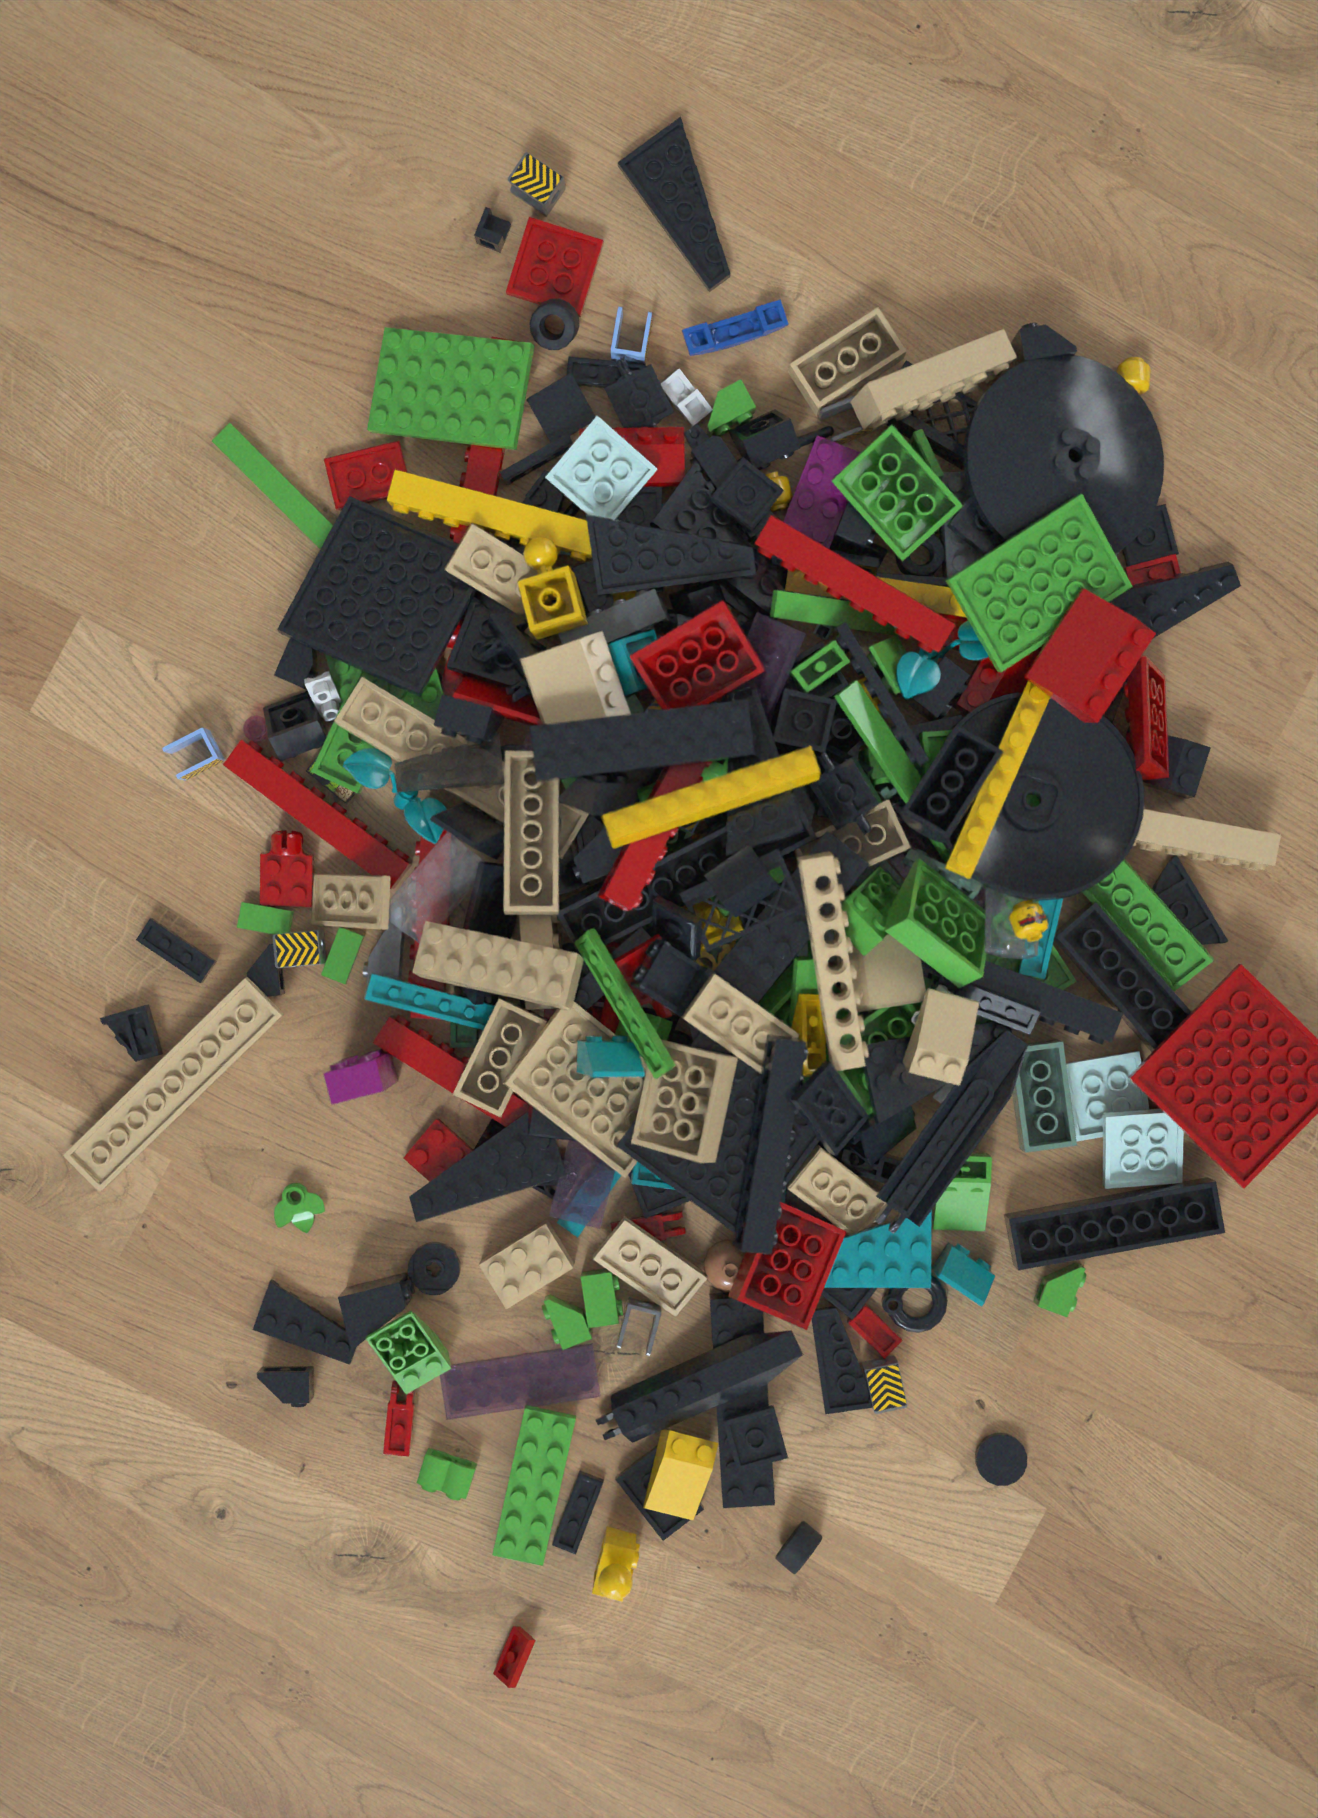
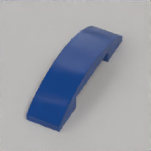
(735, 330)

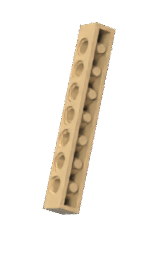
(839, 1055)

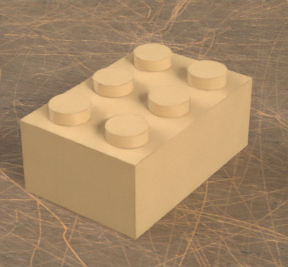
(526, 1264)

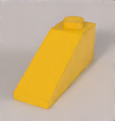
(810, 1027)

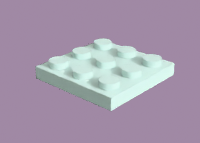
(601, 471)
(1103, 1087)
(1141, 1149)

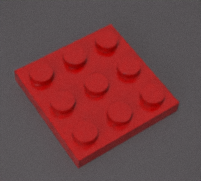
(554, 265)

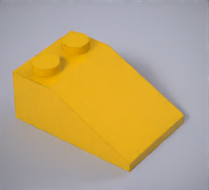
(680, 1474)

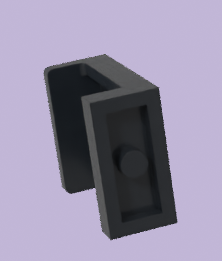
(669, 976)

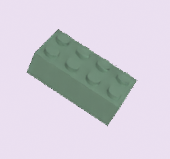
(1044, 1099)

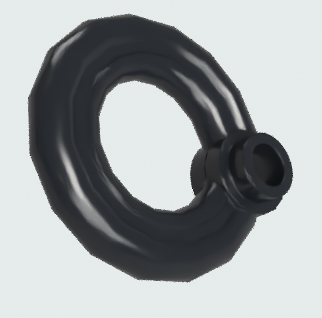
(922, 1323)

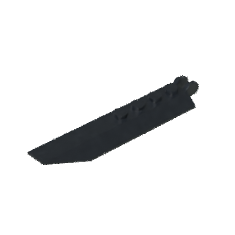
(952, 1133)
(700, 1384)

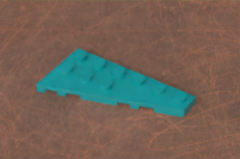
(884, 1259)

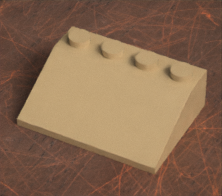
(575, 681)
(886, 975)
(687, 1104)

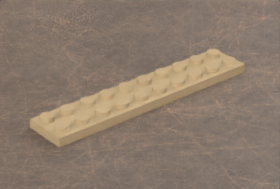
(409, 733)
(173, 1084)

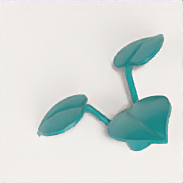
(920, 671)
(372, 770)

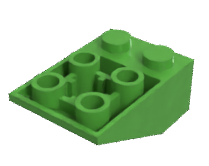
(885, 657)
(868, 910)
(967, 1197)
(410, 1351)

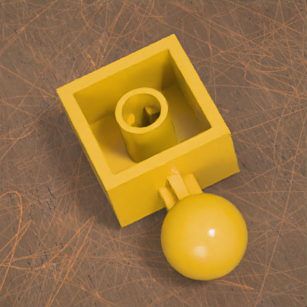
(550, 585)
(614, 1564)

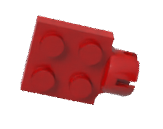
(286, 872)
(627, 963)
(437, 1150)

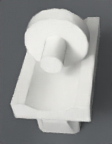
(324, 695)

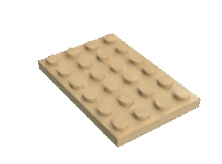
(585, 1107)

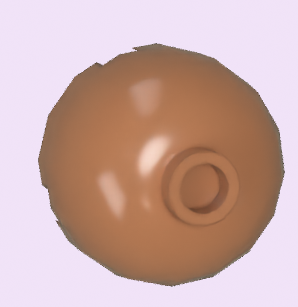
(723, 1264)

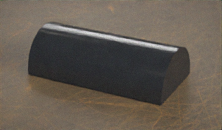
(950, 785)

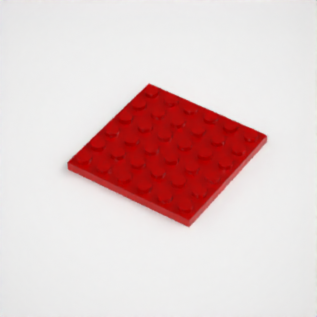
(1236, 1076)

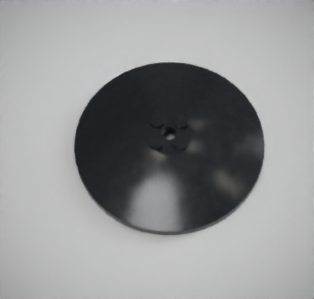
(1022, 442)
(1085, 808)

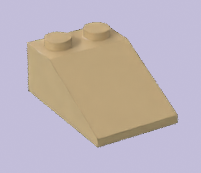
(942, 1037)

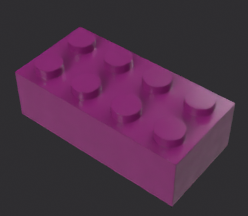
(817, 501)
(360, 1076)

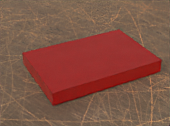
(364, 473)

